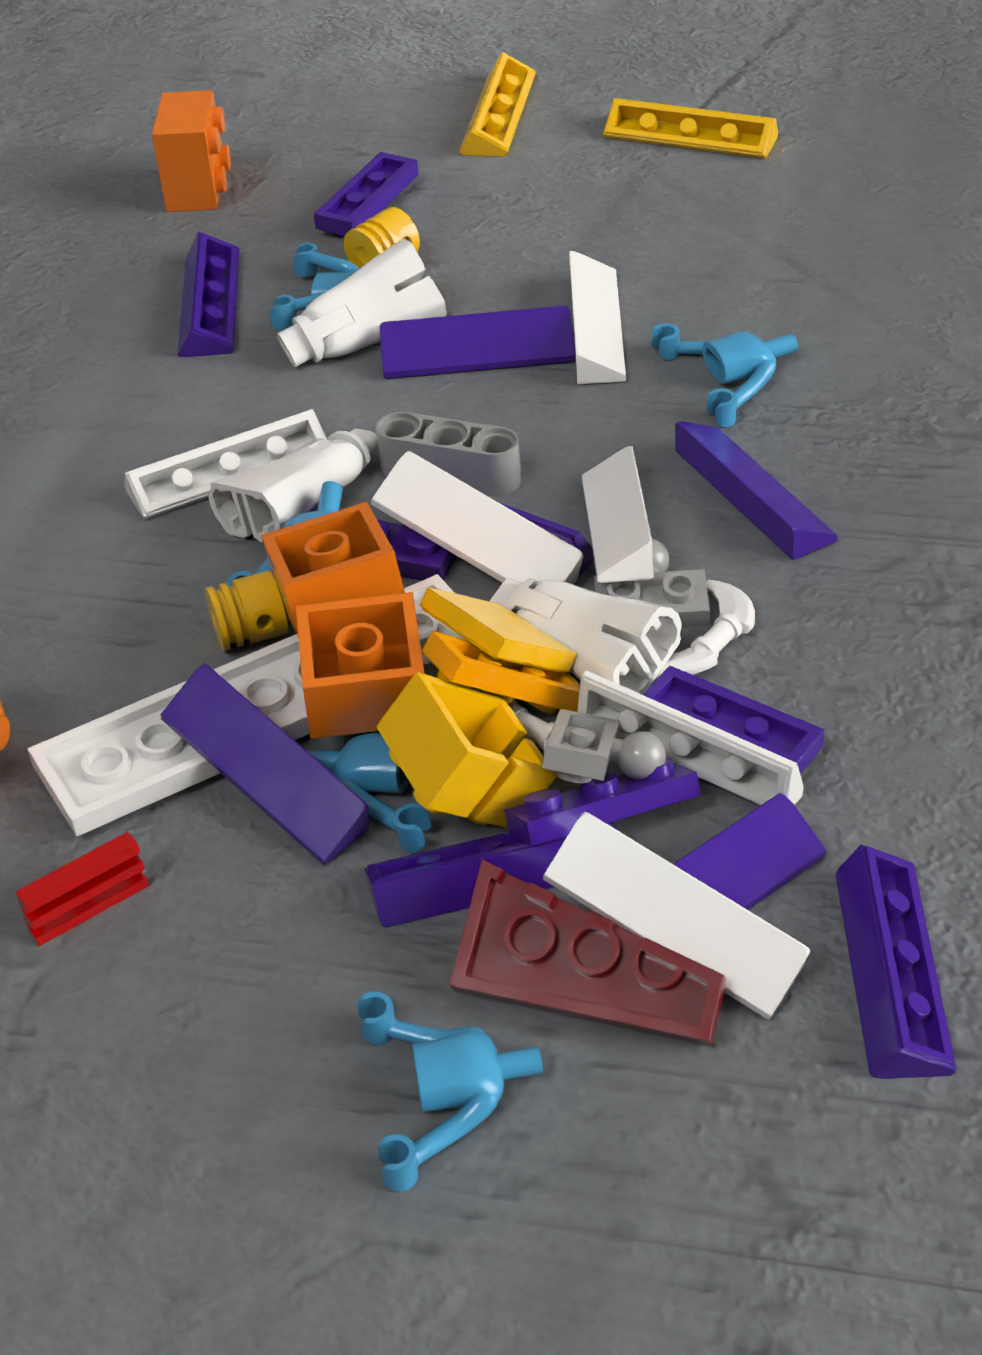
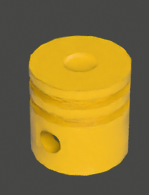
(379, 234)
(246, 610)

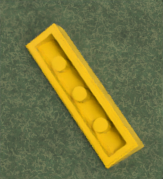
(498, 108)
(691, 128)

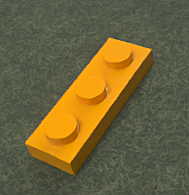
(471, 667)

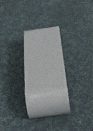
(470, 451)

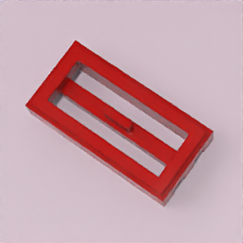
(82, 888)

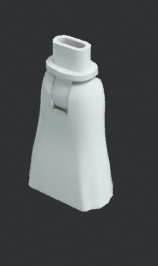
(352, 310)
(270, 494)
(611, 634)

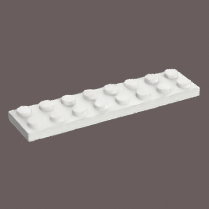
(138, 759)

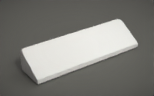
(596, 321)
(189, 475)
(618, 520)
(473, 524)
(693, 743)
(676, 911)

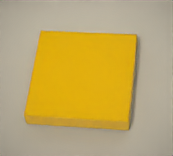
(497, 631)

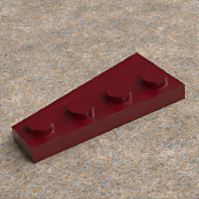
(559, 959)

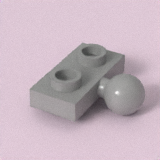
(681, 589)
(586, 743)

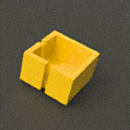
(457, 750)

